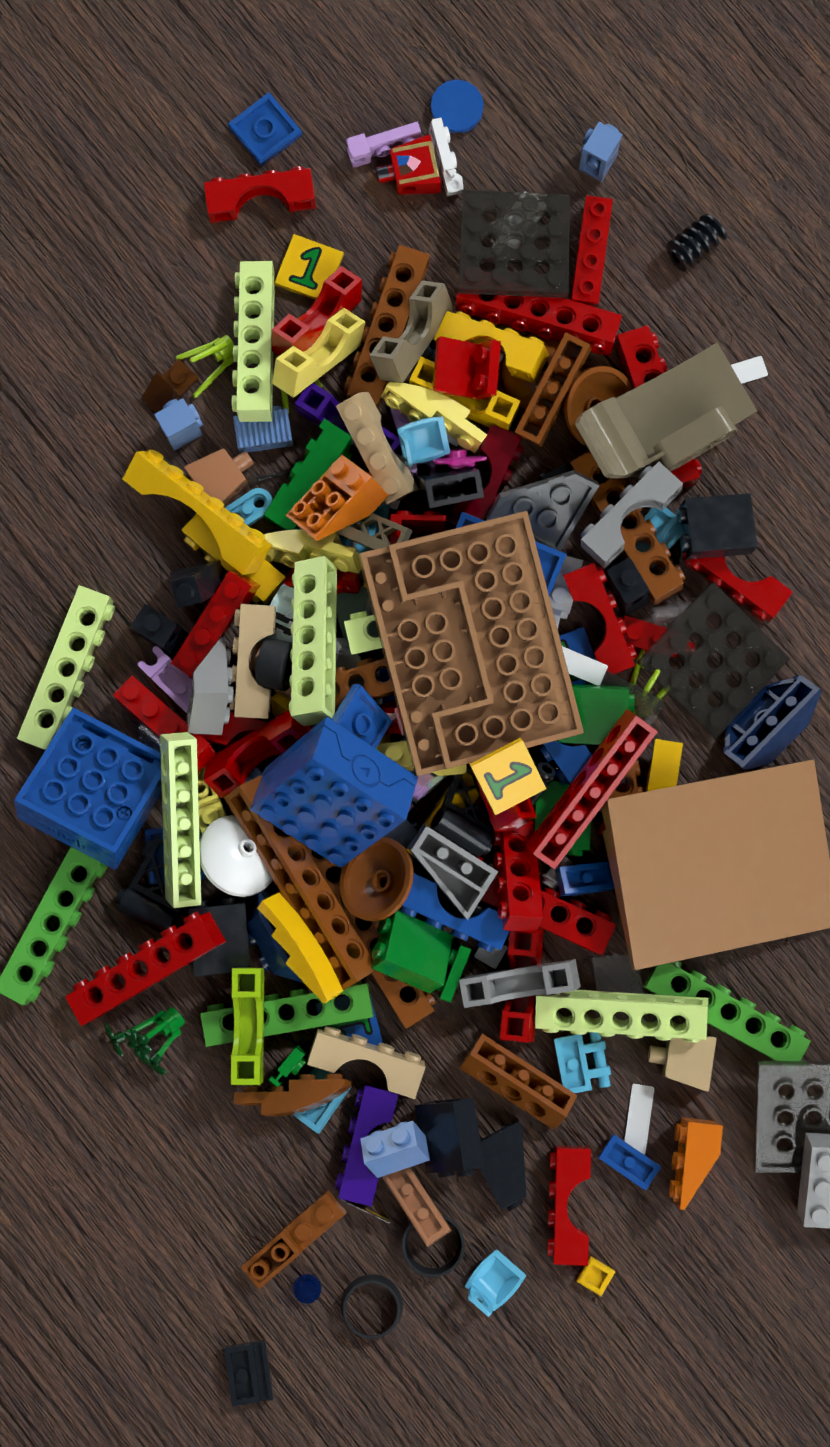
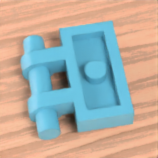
(573, 1062)

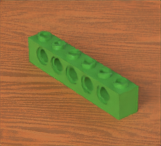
(10, 980)
(360, 1008)
(793, 1043)

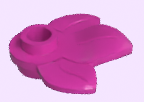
(458, 459)

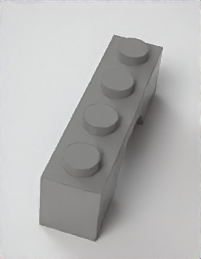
(654, 490)
(519, 982)

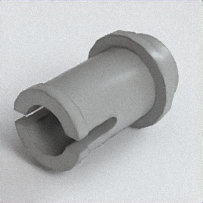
(550, 879)

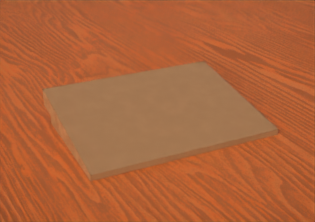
(470, 642)
(719, 863)

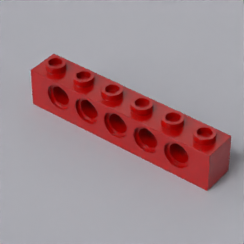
(546, 326)
(645, 342)
(591, 789)
(595, 940)
(89, 1006)

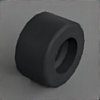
(274, 664)

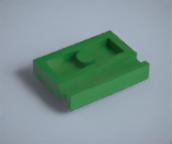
(457, 962)
(292, 1064)

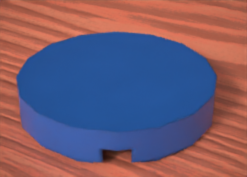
(458, 105)

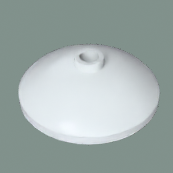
(228, 863)

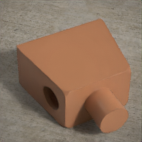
(221, 474)

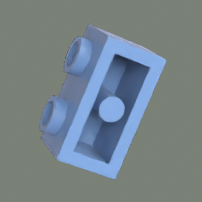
(599, 150)
(179, 423)
(394, 1149)

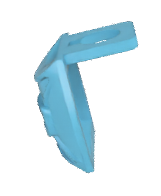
(423, 440)
(493, 1282)

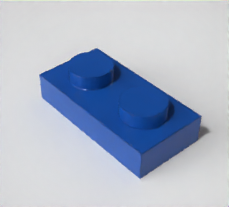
(584, 878)
(629, 1162)

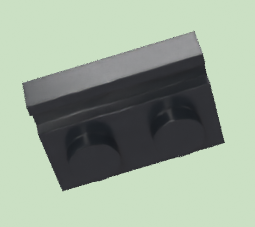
(248, 1373)

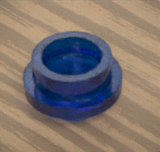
(307, 1288)

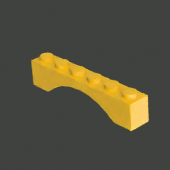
(237, 542)

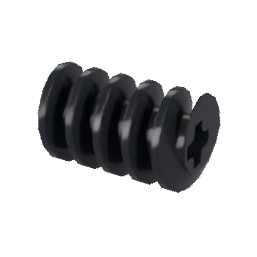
(693, 240)

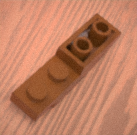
(302, 1095)
(293, 1239)

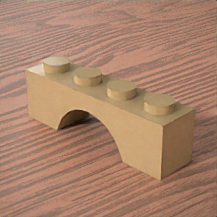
(366, 430)
(254, 625)
(333, 1050)

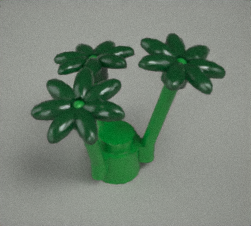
(166, 1023)

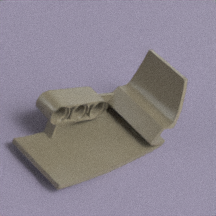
(667, 417)

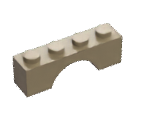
(397, 357)

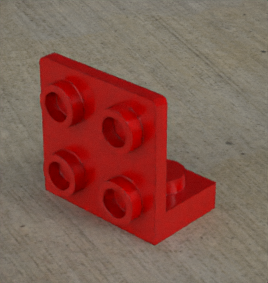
(466, 368)
(428, 523)

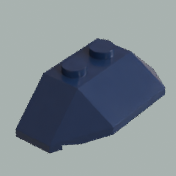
(771, 722)
(260, 933)

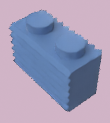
(264, 435)

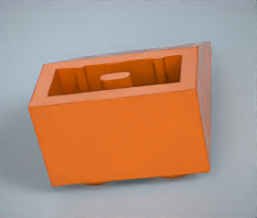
(337, 500)
(697, 1152)

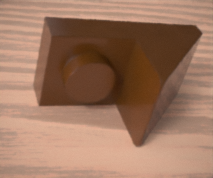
(169, 386)

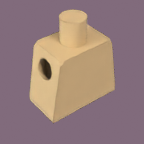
(686, 1061)

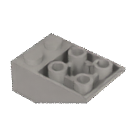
(211, 692)

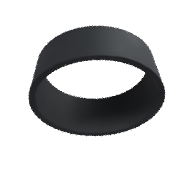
(434, 1272)
(376, 1279)

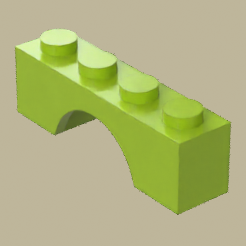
(248, 1026)

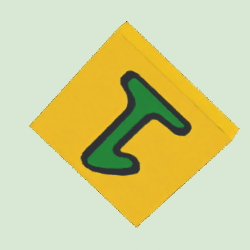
(307, 266)
(508, 776)

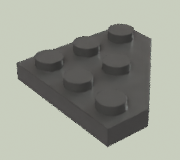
(551, 504)

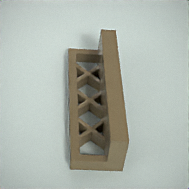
(374, 542)

